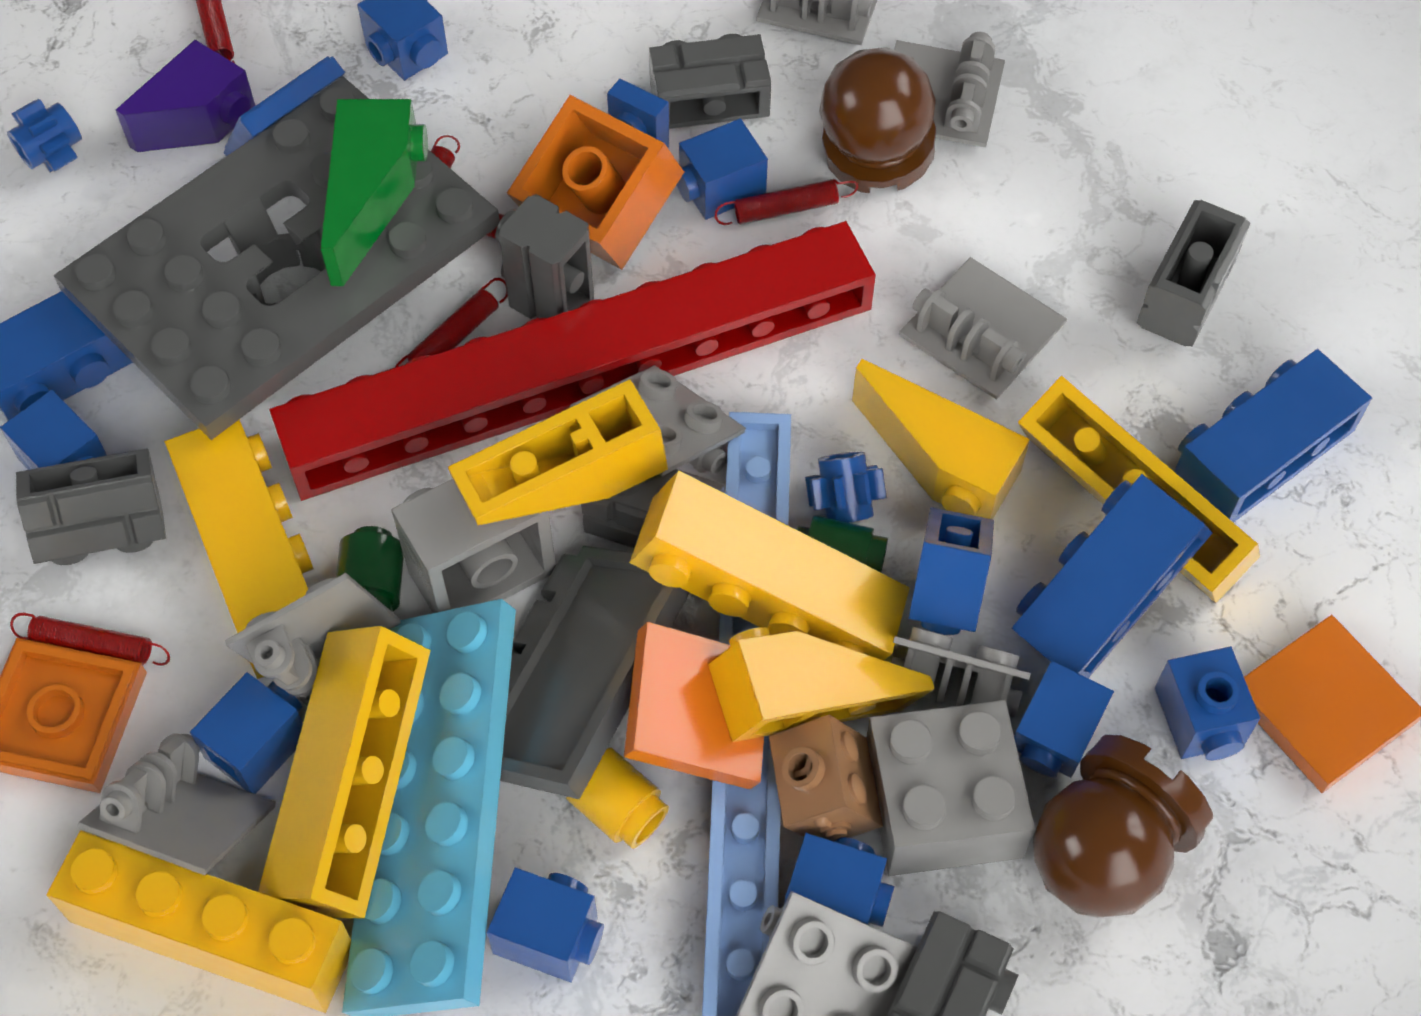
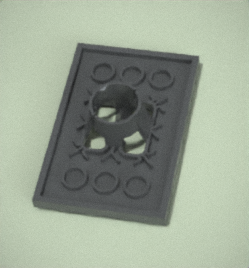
(205, 323)

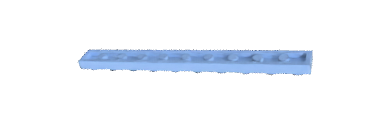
(745, 821)

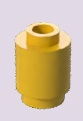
(621, 801)

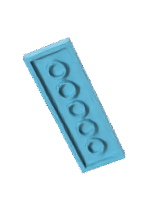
(434, 872)

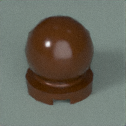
(878, 120)
(1114, 834)

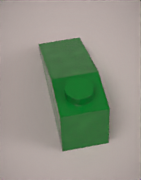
(368, 177)

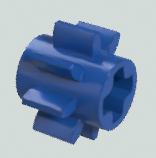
(44, 135)
(846, 487)

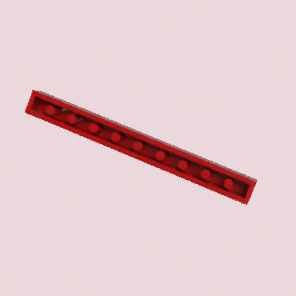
(561, 359)

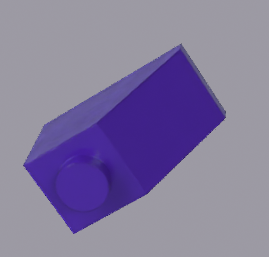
(187, 102)

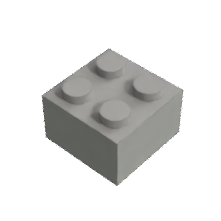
(467, 562)
(949, 788)

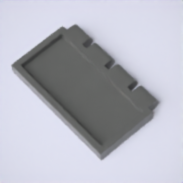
(577, 667)

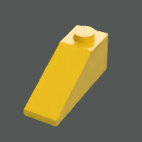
(947, 448)
(566, 459)
(795, 678)

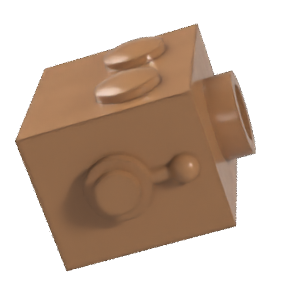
(825, 780)

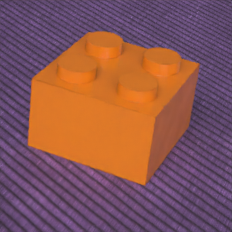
(601, 175)

